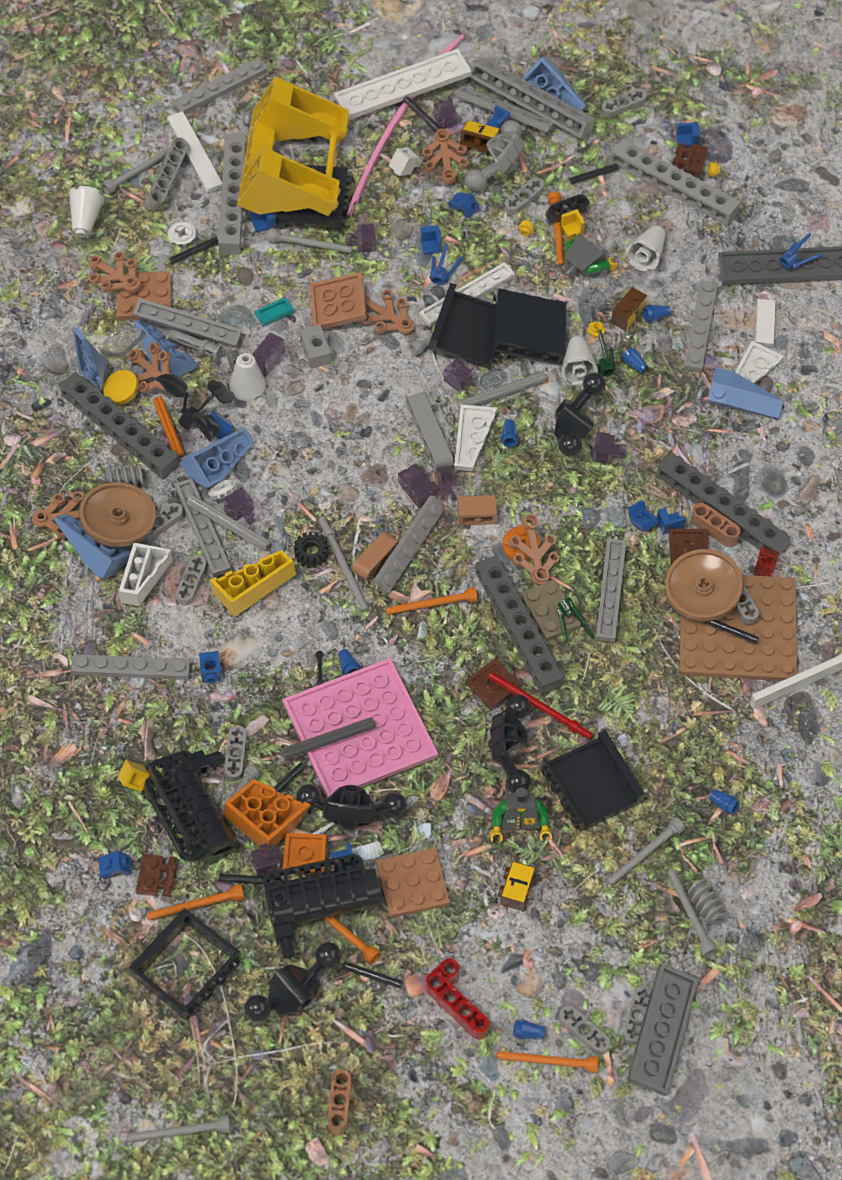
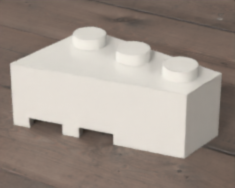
(142, 572)

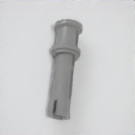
(204, 347)

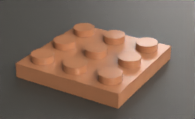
(154, 288)
(338, 301)
(412, 883)

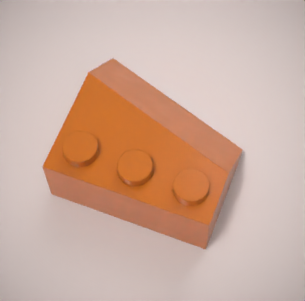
(264, 813)

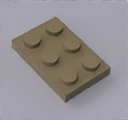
(543, 605)

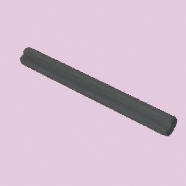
(328, 738)

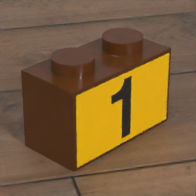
(477, 135)
(628, 309)
(517, 885)

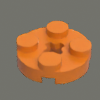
(522, 534)

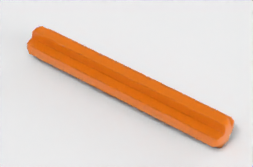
(168, 426)

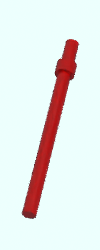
(573, 725)

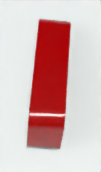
(460, 1003)

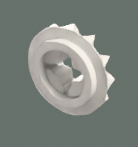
(179, 228)
(222, 489)

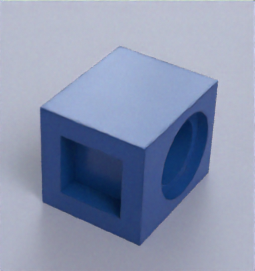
(207, 660)

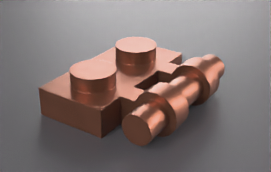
(695, 158)
(150, 874)

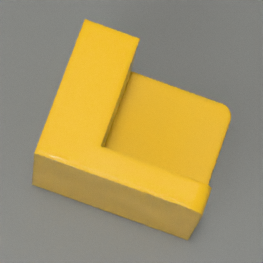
(572, 224)
(133, 775)

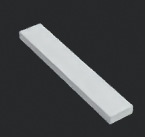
(195, 152)
(475, 288)
(796, 682)

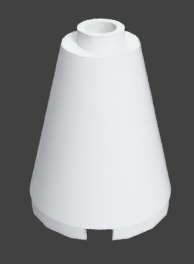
(84, 208)
(646, 249)
(578, 361)
(247, 379)

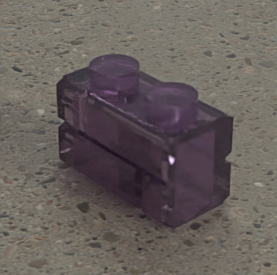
(269, 352)
(417, 485)

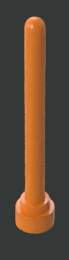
(555, 197)
(468, 595)
(235, 894)
(368, 951)
(588, 1063)

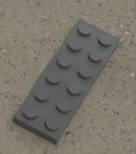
(662, 1029)

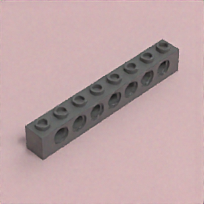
(83, 395)
(756, 536)
(544, 680)

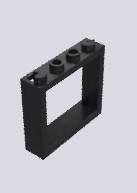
(163, 940)

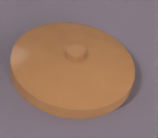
(117, 514)
(703, 585)

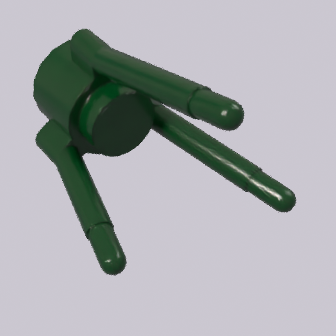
(606, 365)
(568, 608)

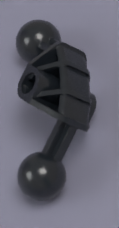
(571, 421)
(508, 734)
(351, 805)
(293, 986)

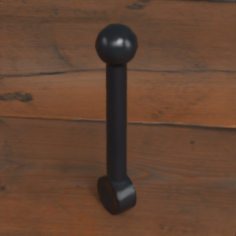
(319, 655)

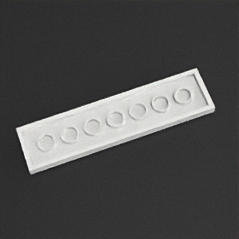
(402, 83)

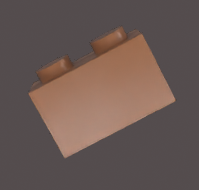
(477, 510)

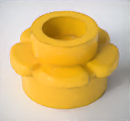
(713, 169)
(526, 228)
(594, 332)

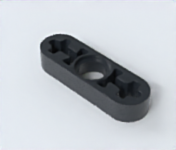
(570, 202)

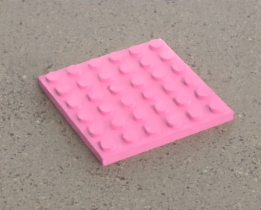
(370, 756)

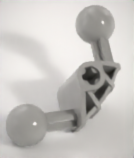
(505, 151)

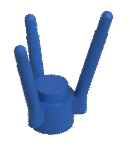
(790, 258)
(439, 275)

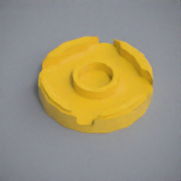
(121, 386)

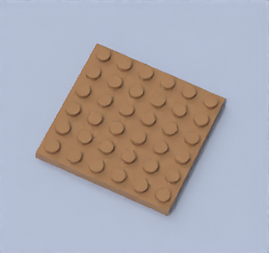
(716, 653)

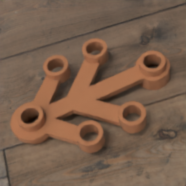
(443, 138)
(130, 283)
(402, 324)
(138, 357)
(48, 518)
(533, 552)

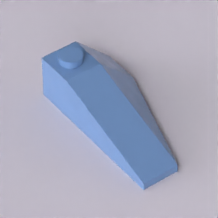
(552, 80)
(90, 362)
(179, 363)
(738, 393)
(215, 461)
(98, 557)

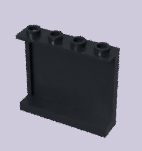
(310, 216)
(529, 326)
(465, 329)
(593, 782)

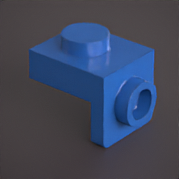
(464, 202)
(641, 517)
(114, 863)

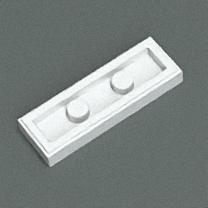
(765, 322)

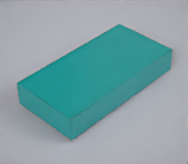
(274, 312)

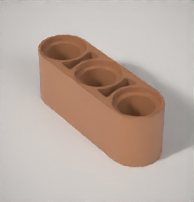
(720, 532)
(375, 556)
(339, 1092)

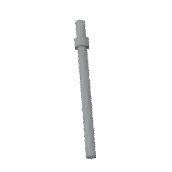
(329, 535)

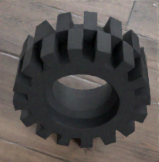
(311, 540)

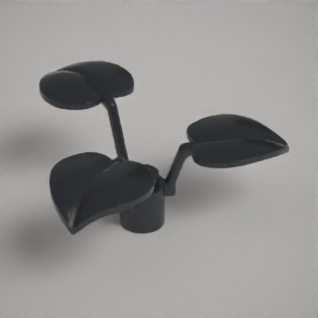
(191, 415)

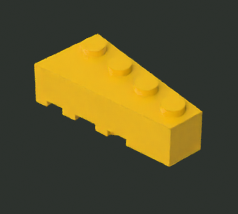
(248, 585)

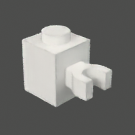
(404, 161)

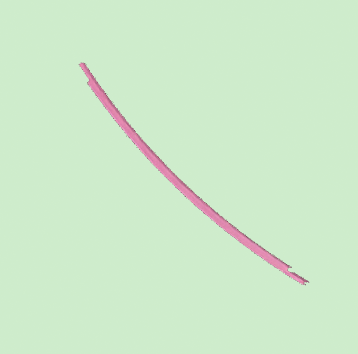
(384, 139)

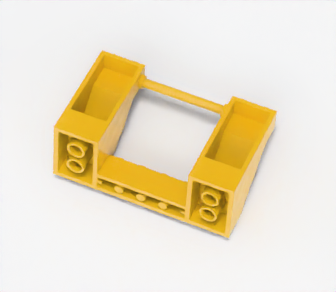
(274, 181)

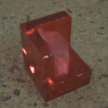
(766, 562)

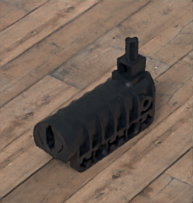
(189, 805)
(318, 895)

